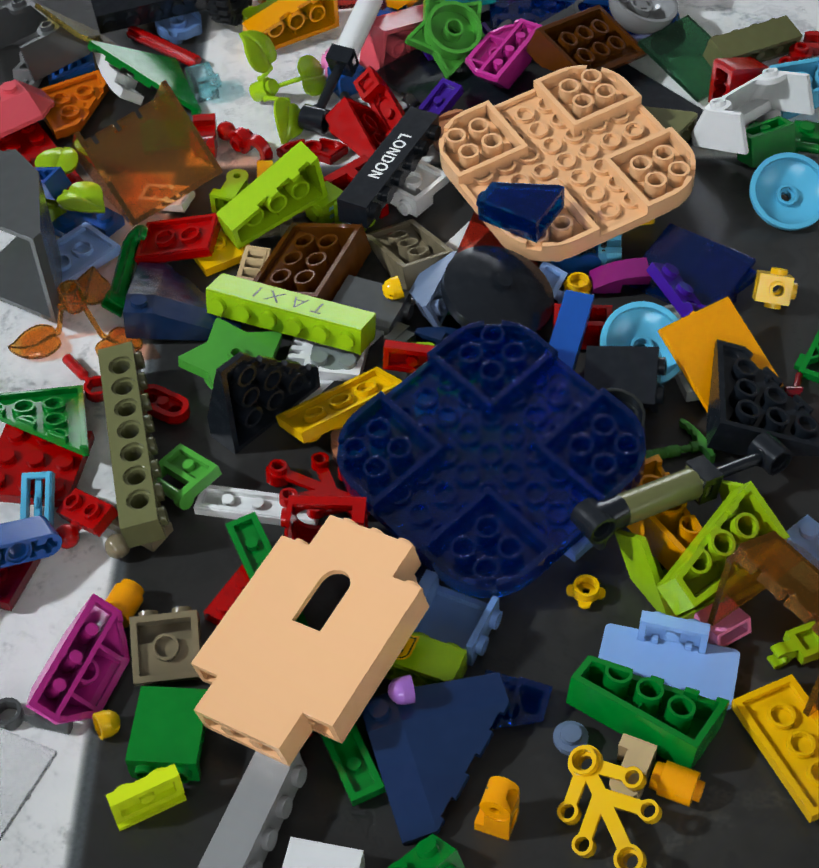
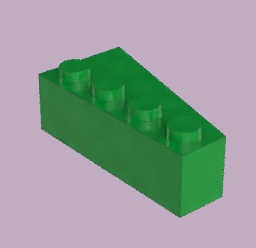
(647, 709)

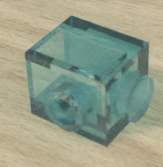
(203, 81)

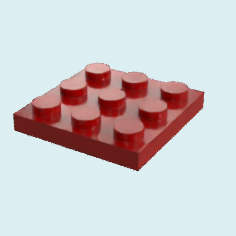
(28, 453)

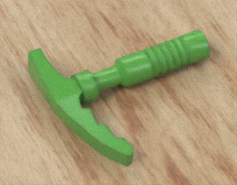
(693, 446)

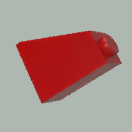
(732, 73)

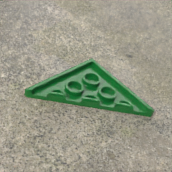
(150, 70)
(49, 414)

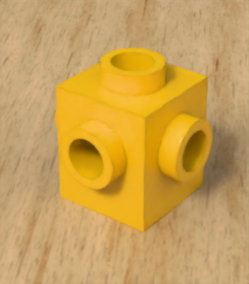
(767, 280)

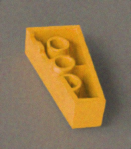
(294, 20)

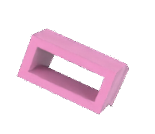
(728, 629)

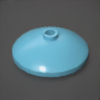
(790, 176)
(638, 326)

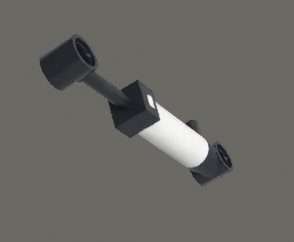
(342, 60)

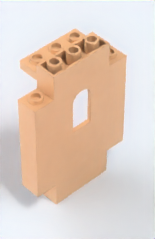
(284, 679)

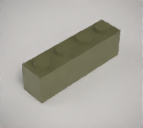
(759, 41)

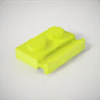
(146, 797)

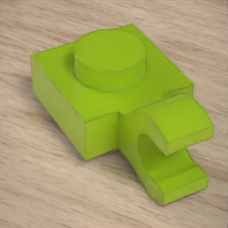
(798, 643)

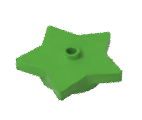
(448, 32)
(225, 343)

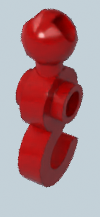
(804, 49)
(243, 140)

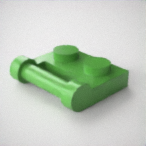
(190, 470)

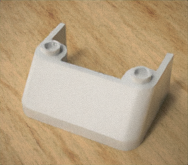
(725, 117)

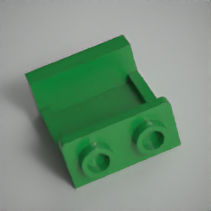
(166, 732)

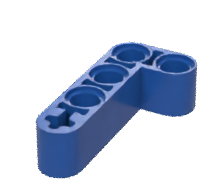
(27, 540)

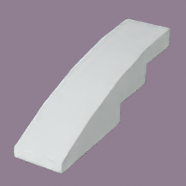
(119, 80)

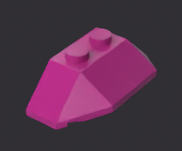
(502, 53)
(82, 666)

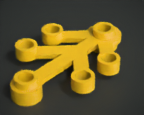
(604, 803)

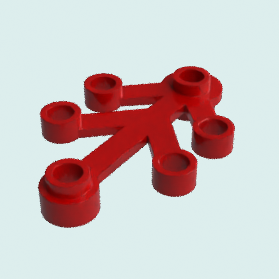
(279, 475)

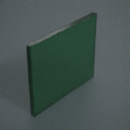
(679, 53)

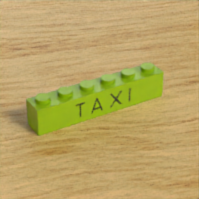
(291, 313)

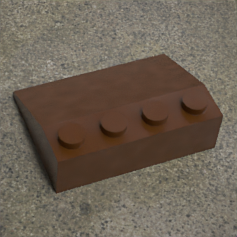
(584, 39)
(316, 258)

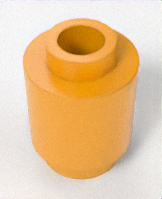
(126, 597)
(677, 783)

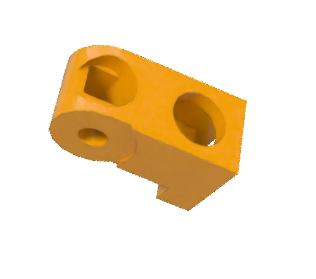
(498, 808)

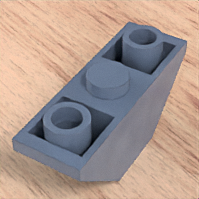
(427, 291)

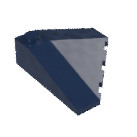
(166, 306)
(430, 746)

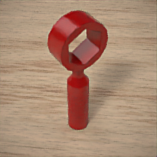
(83, 374)

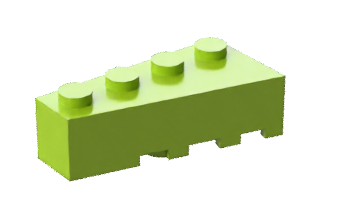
(274, 197)
(701, 565)

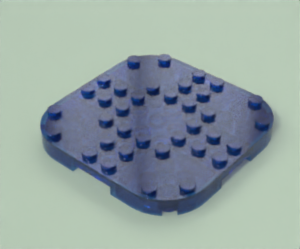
(489, 456)

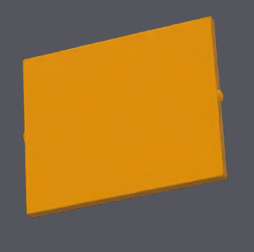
(694, 338)

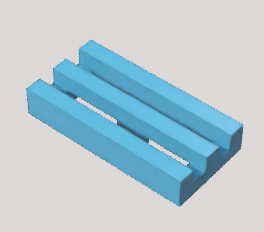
(26, 478)

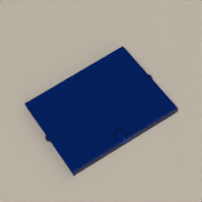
(702, 263)

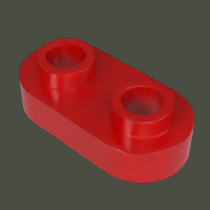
(168, 405)

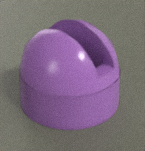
(402, 690)

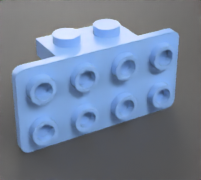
(675, 652)

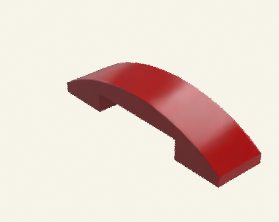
(380, 98)

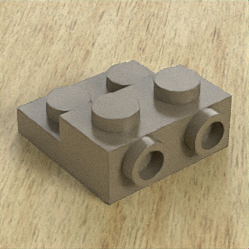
(164, 645)

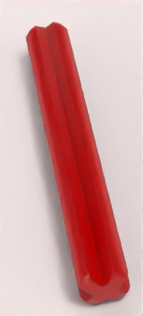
(163, 46)

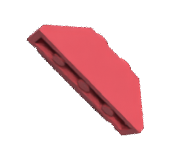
(21, 106)

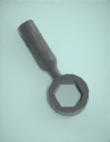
(35, 720)

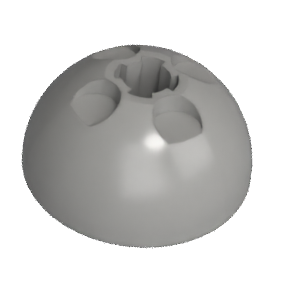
(643, 15)

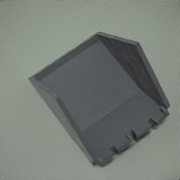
(32, 259)

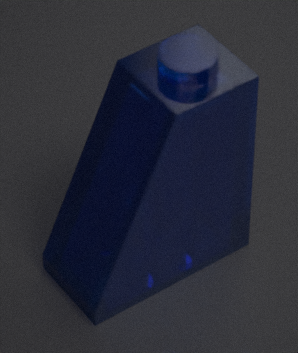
(521, 207)

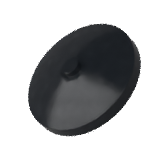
(495, 287)

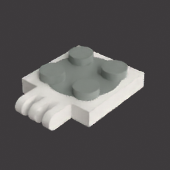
(331, 362)

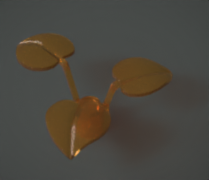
(75, 295)

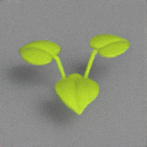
(260, 54)
(81, 196)

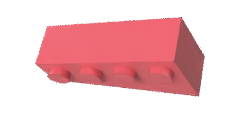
(388, 36)

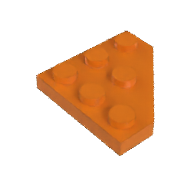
(74, 102)

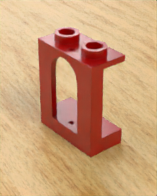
(306, 532)

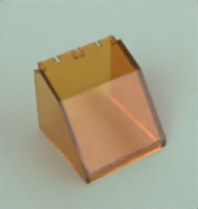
(149, 159)
(781, 568)

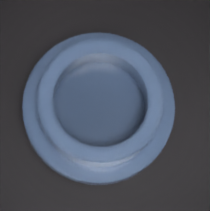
(569, 736)

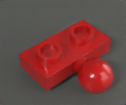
(84, 513)

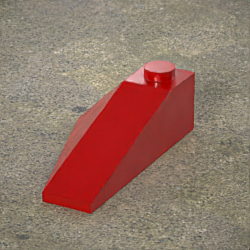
(355, 126)

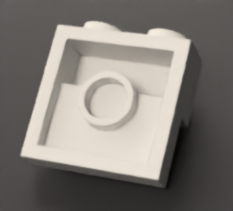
(418, 189)

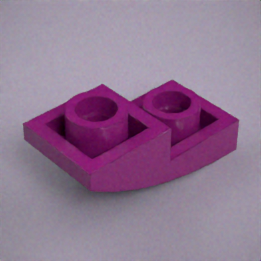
(611, 276)

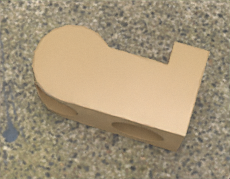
(635, 753)

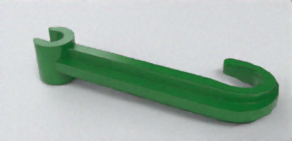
(115, 297)

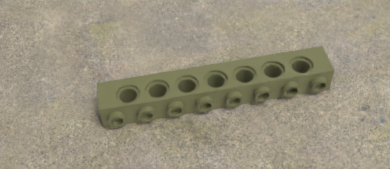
(132, 446)

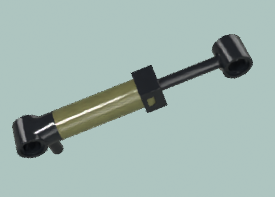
(696, 482)

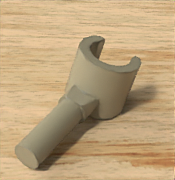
(279, 230)

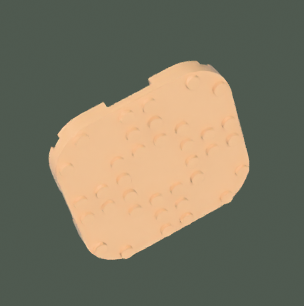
(579, 134)

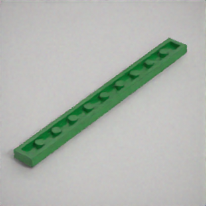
(351, 757)

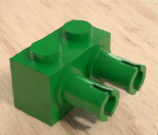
(768, 139)

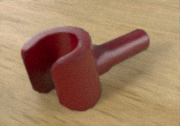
(796, 388)

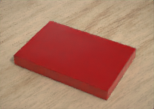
(179, 239)

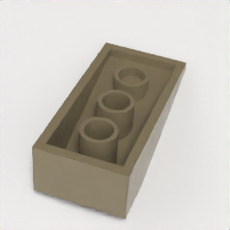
(406, 250)

